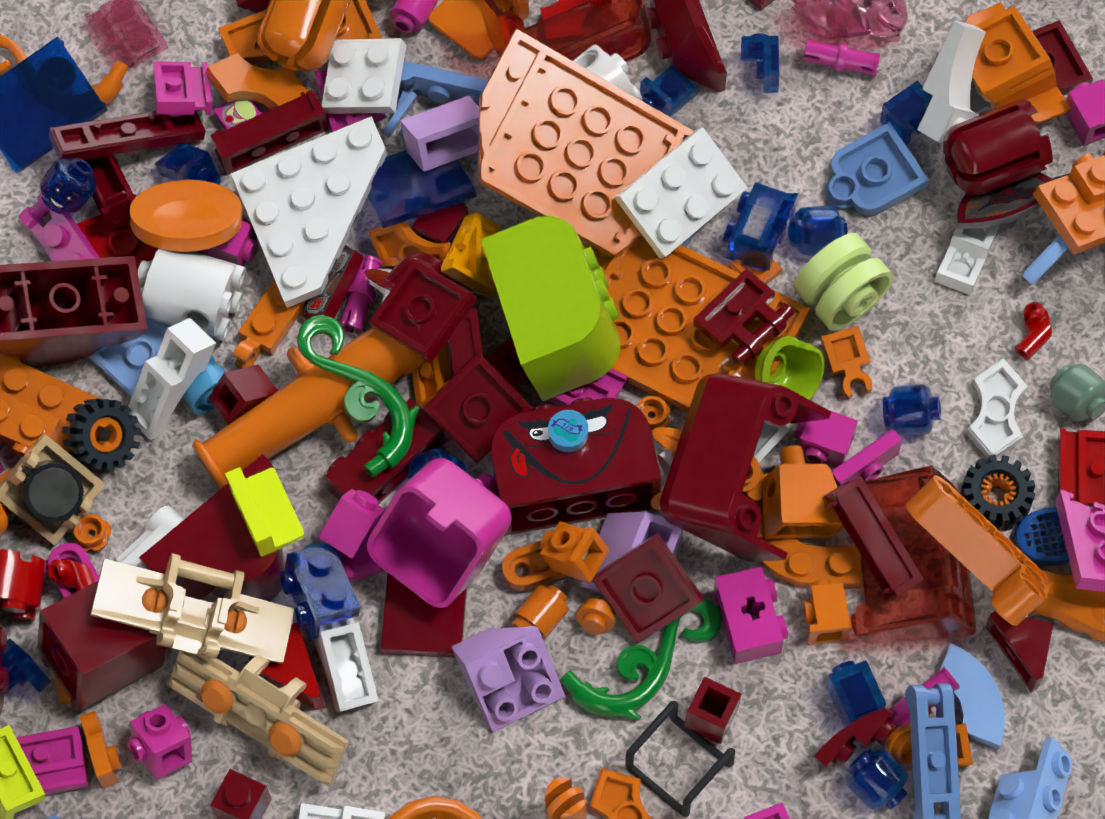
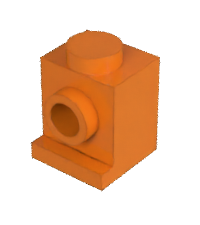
(566, 548)
(826, 612)

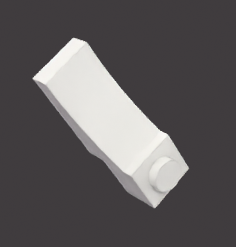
(951, 81)
(168, 375)
(346, 664)

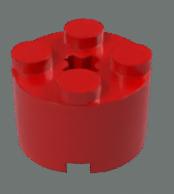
(21, 585)

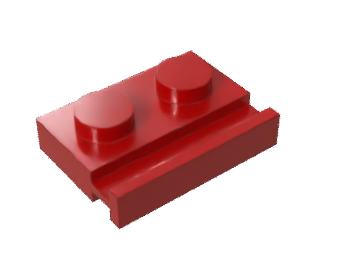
(1082, 465)

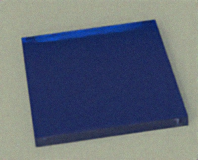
(40, 95)
(406, 191)

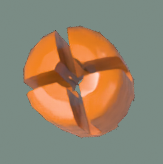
(301, 31)

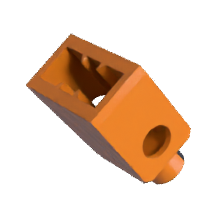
(796, 499)

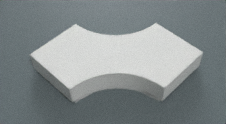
(998, 392)

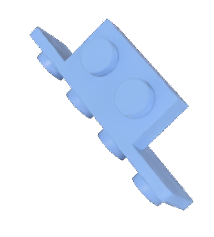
(1035, 792)

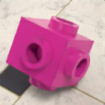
(160, 741)

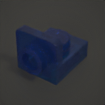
(765, 52)
(668, 91)
(188, 163)
(22, 668)

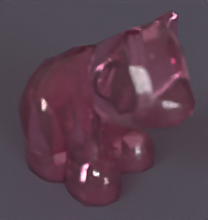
(852, 18)

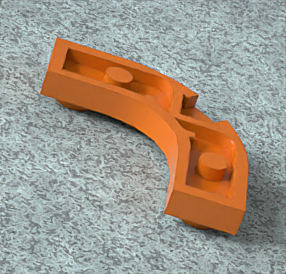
(809, 562)

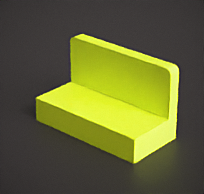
(265, 509)
(17, 780)

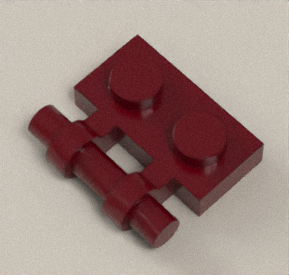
(735, 309)

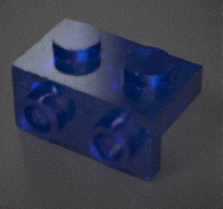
(318, 588)

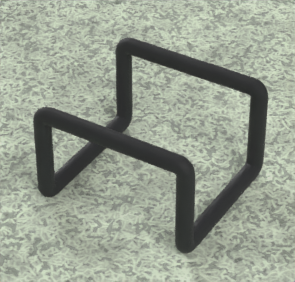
(723, 759)

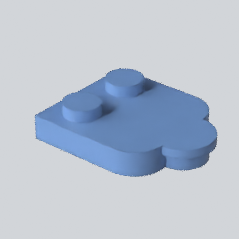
(874, 173)

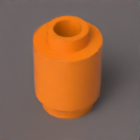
(542, 609)

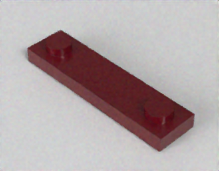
(124, 134)

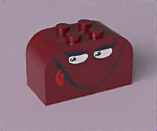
(607, 475)

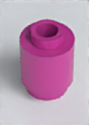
(411, 14)

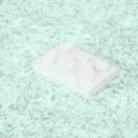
(681, 192)

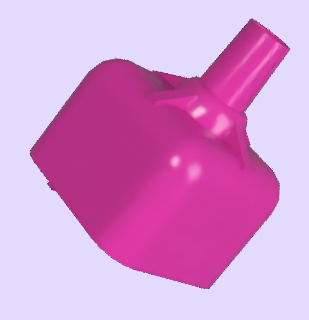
(440, 531)

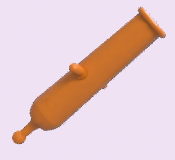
(303, 405)

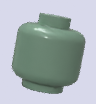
(1078, 392)

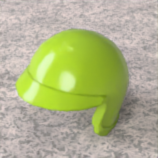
(799, 366)

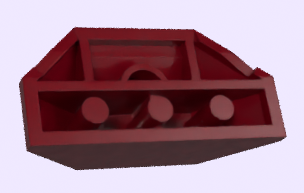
(687, 41)

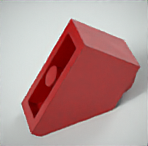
(297, 665)

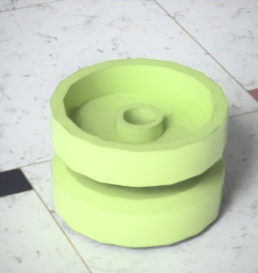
(843, 281)

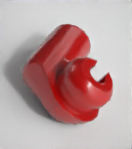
(1037, 328)
(70, 573)

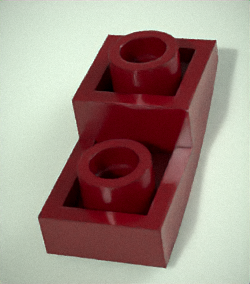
(867, 729)

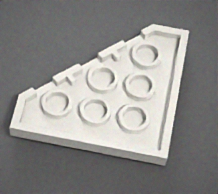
(308, 202)

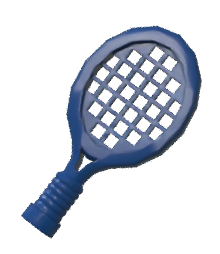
(1030, 551)

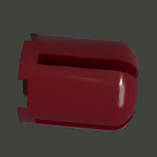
(996, 148)

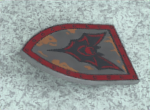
(1001, 205)

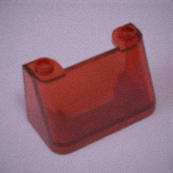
(936, 606)

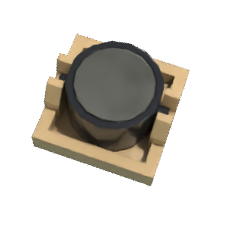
(49, 489)

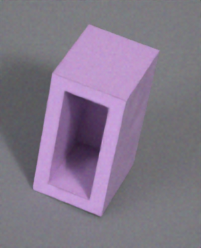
(442, 133)

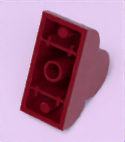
(69, 308)
(220, 540)

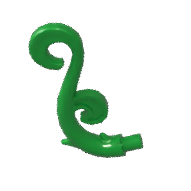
(403, 420)
(658, 666)

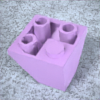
(629, 529)
(508, 673)

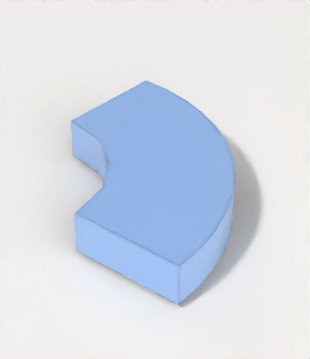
(1045, 260)
(977, 697)

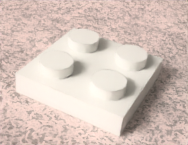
(364, 76)

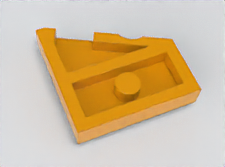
(467, 258)

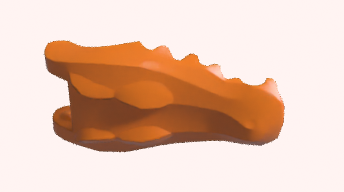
(1074, 607)

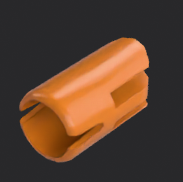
(564, 801)

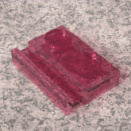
(126, 32)

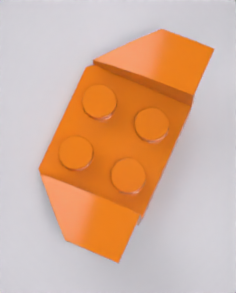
(1014, 64)

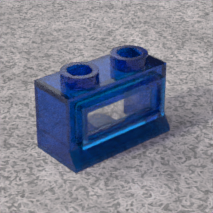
(759, 226)

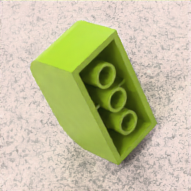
(554, 304)

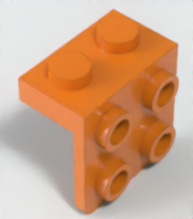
(464, 23)

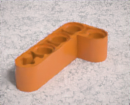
(986, 552)

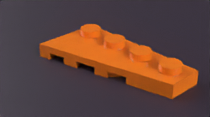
(242, 34)

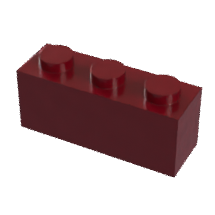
(349, 471)

